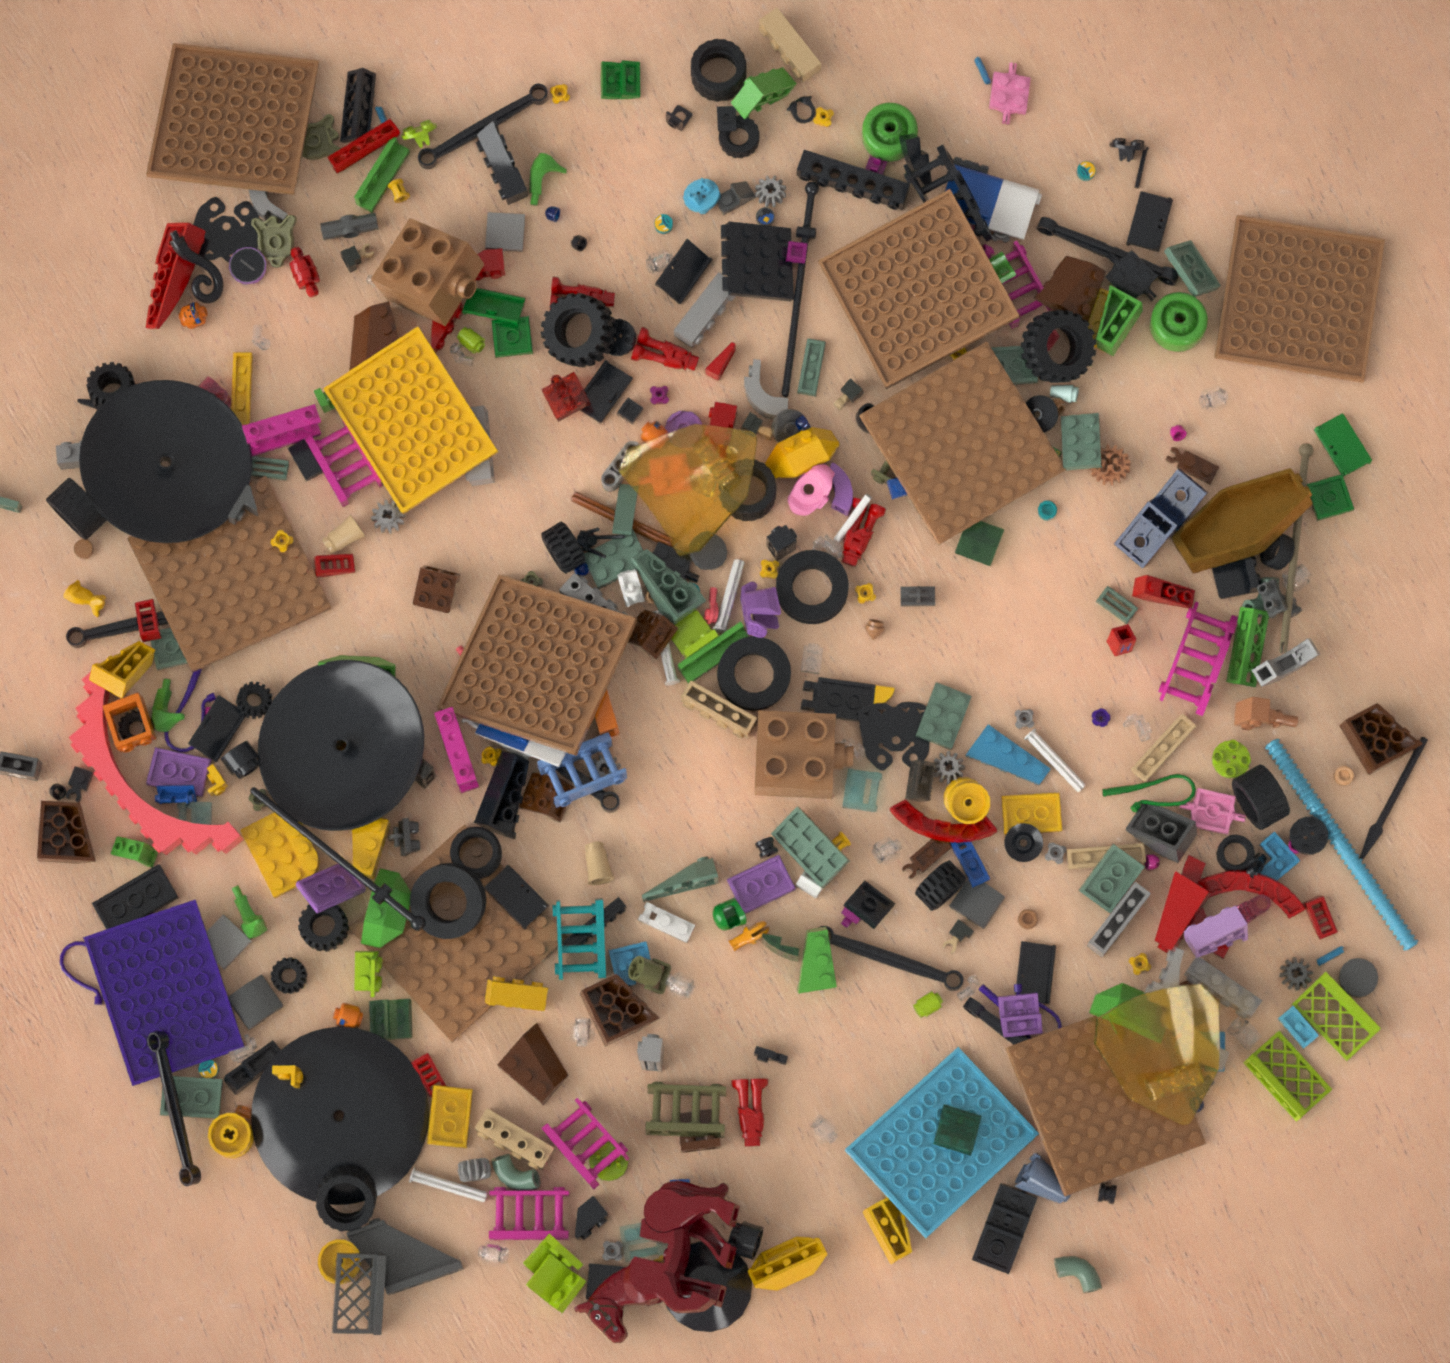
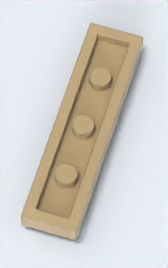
(1163, 747)
(1089, 857)

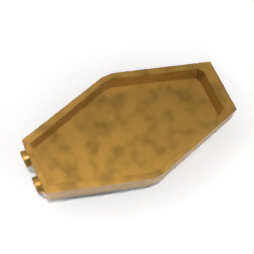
(1242, 520)

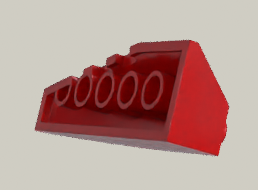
(172, 273)

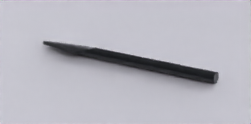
(1376, 829)

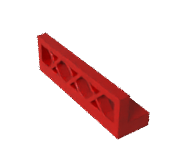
(363, 146)

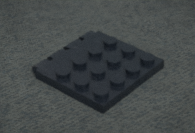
(756, 261)

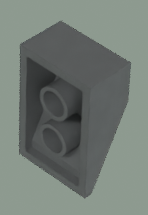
(1163, 831)

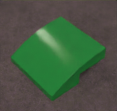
(620, 80)

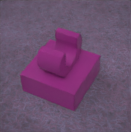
(876, 165)
(796, 252)
(850, 917)

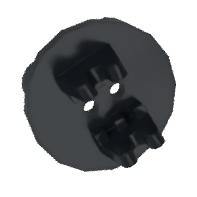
(1127, 149)
(623, 344)
(1313, 843)

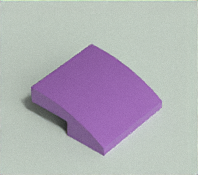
(1020, 1014)

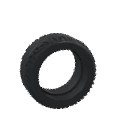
(477, 832)

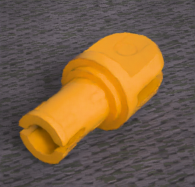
(748, 936)

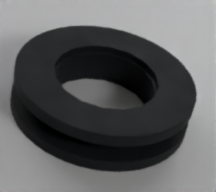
(812, 560)
(766, 649)
(474, 893)

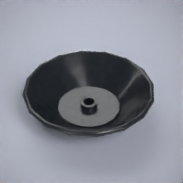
(706, 1268)

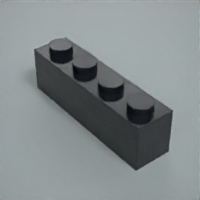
(501, 163)
(503, 795)

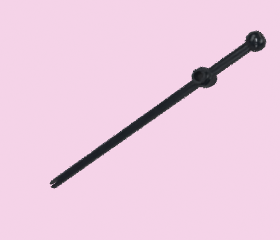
(806, 234)
(382, 893)

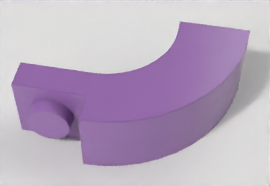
(843, 491)

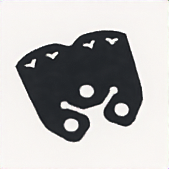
(223, 241)
(893, 722)

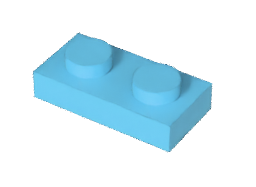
(1298, 1027)

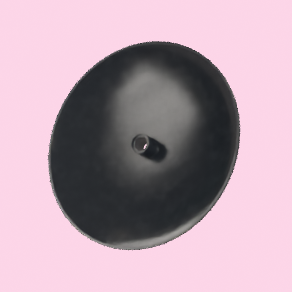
(159, 424)
(304, 737)
(348, 1073)

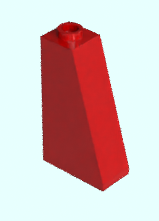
(1180, 910)

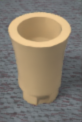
(343, 535)
(597, 864)

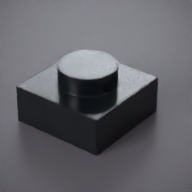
(630, 410)

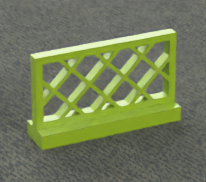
(1348, 1003)
(1273, 1083)

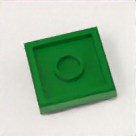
(511, 338)
(1330, 497)

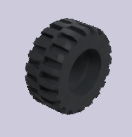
(557, 322)
(1080, 346)

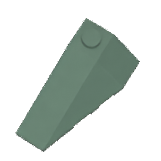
(669, 591)
(695, 876)

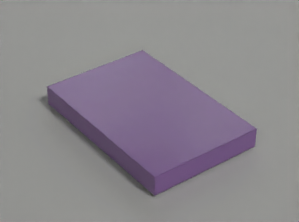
(178, 769)
(761, 884)
(329, 887)

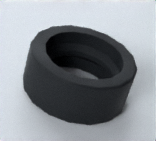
(1282, 557)
(1235, 839)

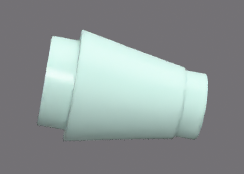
(1065, 392)

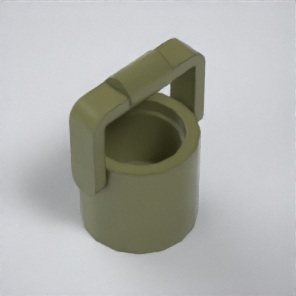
(649, 973)

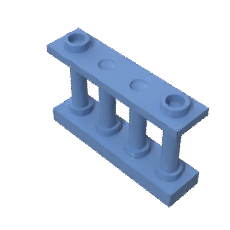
(598, 744)

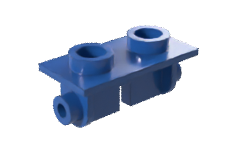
(175, 794)

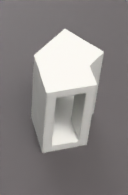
(808, 885)

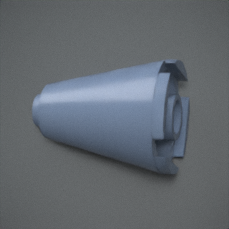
(1040, 1180)

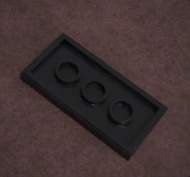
(136, 898)

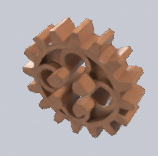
(1121, 463)

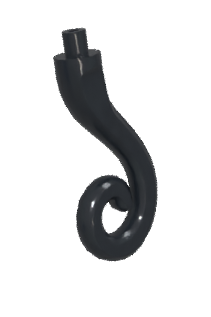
(182, 250)

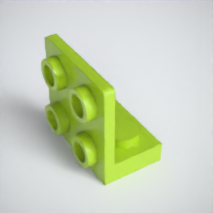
(692, 634)
(367, 972)
(551, 1246)
(555, 1283)

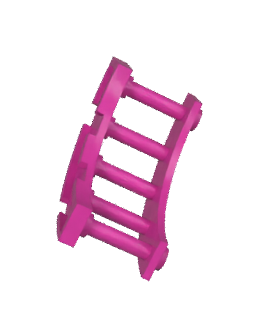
(1215, 660)

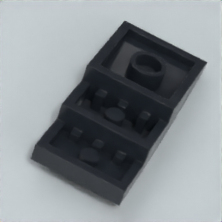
(1004, 1228)

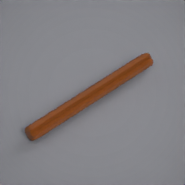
(609, 513)

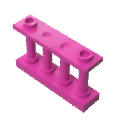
(1020, 252)
(282, 430)
(335, 477)
(456, 750)
(579, 1160)
(519, 1231)

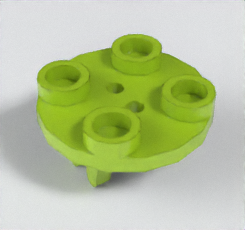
(419, 133)
(1224, 752)
(617, 1167)

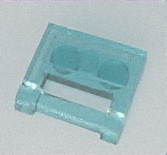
(855, 790)
(200, 813)
(630, 1236)

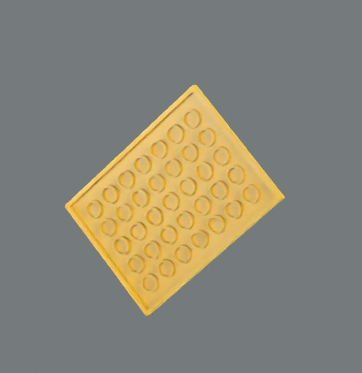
(410, 420)

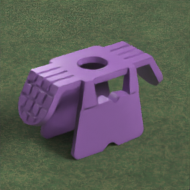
(763, 606)

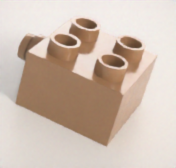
(428, 272)
(798, 754)

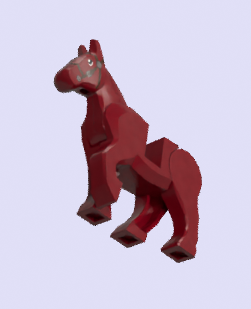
(670, 1219)

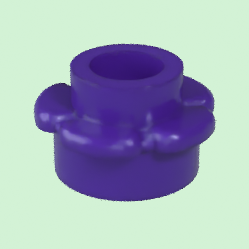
(1105, 715)

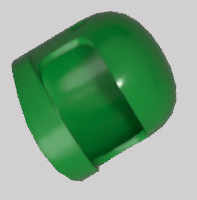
(728, 915)

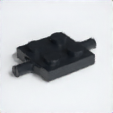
(1131, 275)
(675, 562)

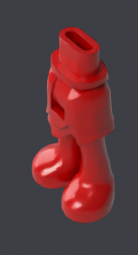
(561, 289)
(673, 355)
(857, 539)
(750, 1120)

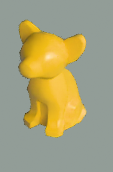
(79, 595)

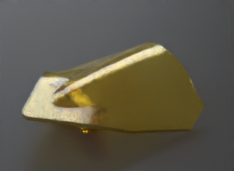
(692, 480)
(1164, 1048)

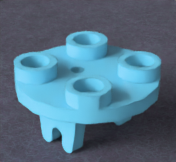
(707, 189)

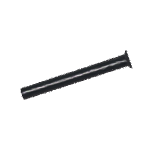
(1141, 166)

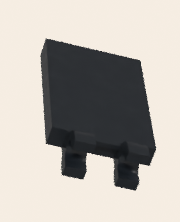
(838, 697)

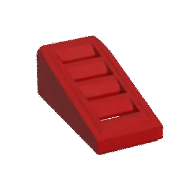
(719, 364)
(334, 571)
(149, 632)
(1326, 914)
(419, 1061)

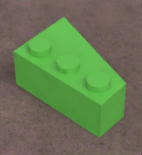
(763, 89)
(1118, 318)
(817, 962)

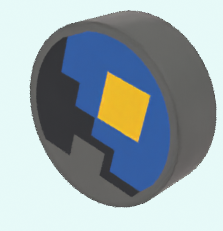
(765, 216)

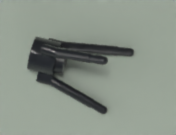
(587, 539)

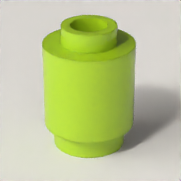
(471, 340)
(928, 1004)

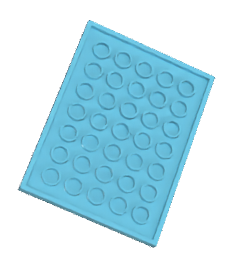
(927, 1178)

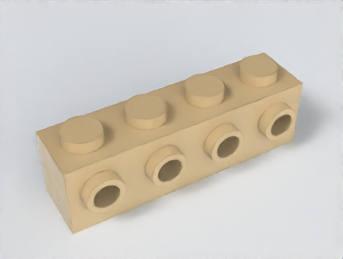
(789, 44)
(718, 709)
(514, 1139)

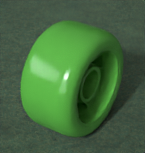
(880, 142)
(1175, 335)

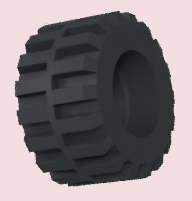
(104, 376)
(563, 547)
(940, 885)
(323, 942)

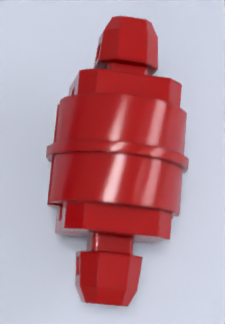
(304, 272)

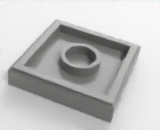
(505, 231)
(226, 941)

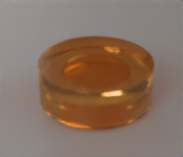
(244, 1111)

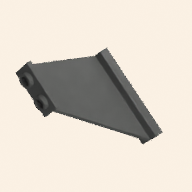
(407, 1259)

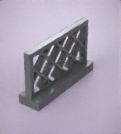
(375, 1297)

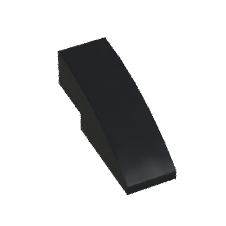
(915, 156)
(251, 1068)

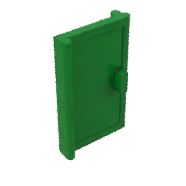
(495, 305)
(1344, 441)

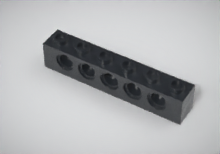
(811, 160)

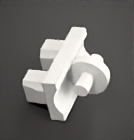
(630, 587)

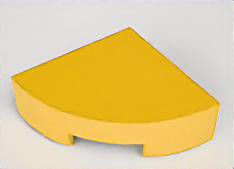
(883, 694)

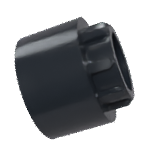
(241, 760)
(746, 1239)

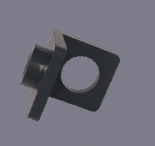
(726, 118)
(676, 122)

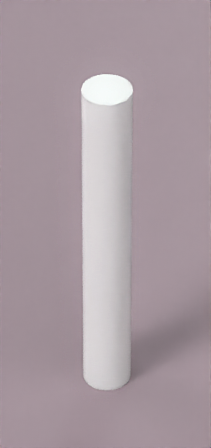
(853, 517)

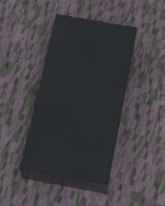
(305, 460)

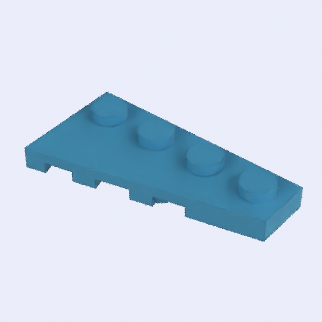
(1000, 752)

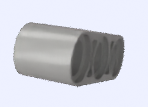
(612, 470)

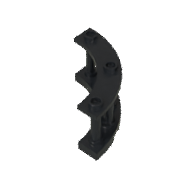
(963, 193)

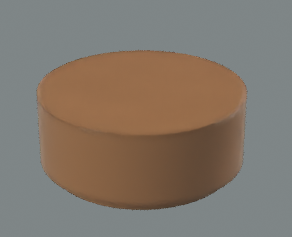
(83, 549)
(1027, 919)

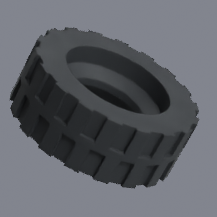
(745, 149)

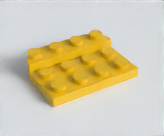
(280, 853)

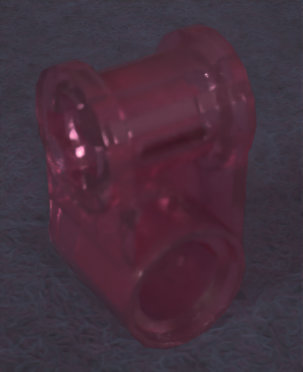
(214, 388)
(1251, 910)

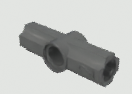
(349, 226)

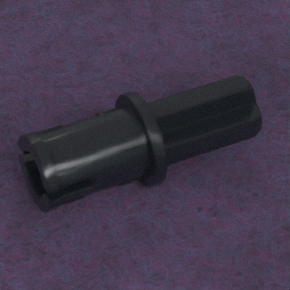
(1256, 865)

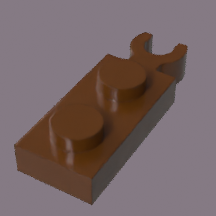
(1194, 465)
(927, 856)

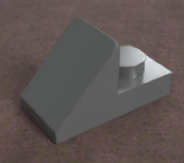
(735, 197)
(244, 502)

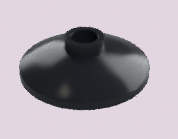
(1047, 409)
(1031, 835)

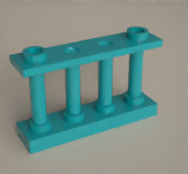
(597, 947)

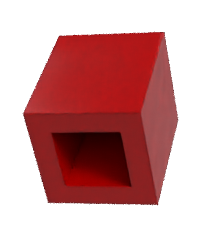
(1121, 640)

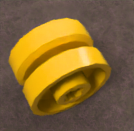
(978, 800)
(219, 1135)
(328, 1256)

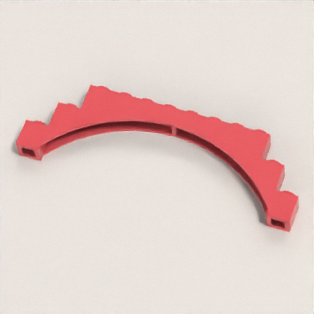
(163, 829)

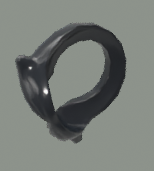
(793, 108)

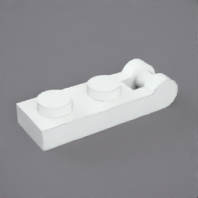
(667, 922)

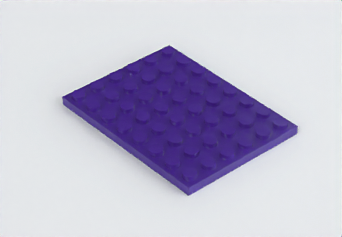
(167, 979)

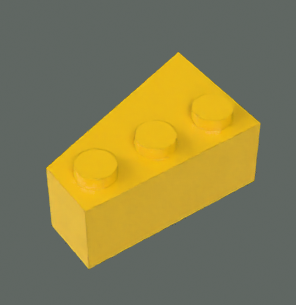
(123, 670)
(368, 846)
(516, 994)
(889, 1229)

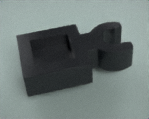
(79, 780)
(764, 1055)

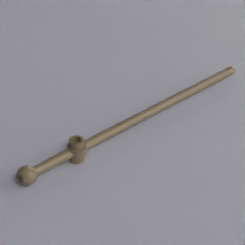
(1305, 451)

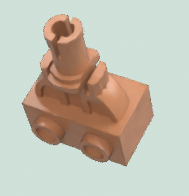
(1256, 711)

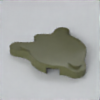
(320, 139)
(275, 238)

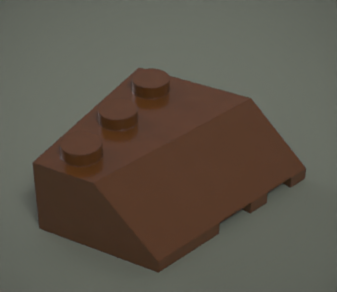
(1073, 287)
(372, 332)
(1378, 738)
(63, 834)
(616, 1009)
(534, 1065)

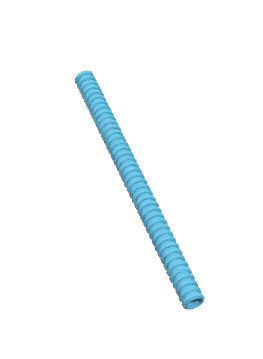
(1341, 844)

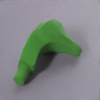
(541, 165)
(161, 718)
(252, 924)

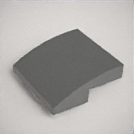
(977, 903)
(255, 1002)

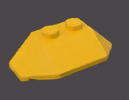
(802, 452)
(787, 1263)

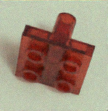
(565, 396)

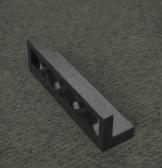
(361, 104)

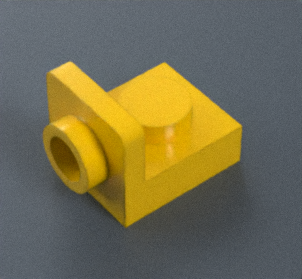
(215, 777)
(286, 1072)

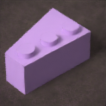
(1216, 931)

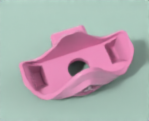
(821, 479)

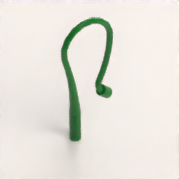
(1136, 806)

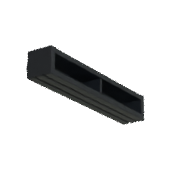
(610, 912)

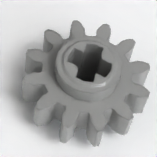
(386, 523)

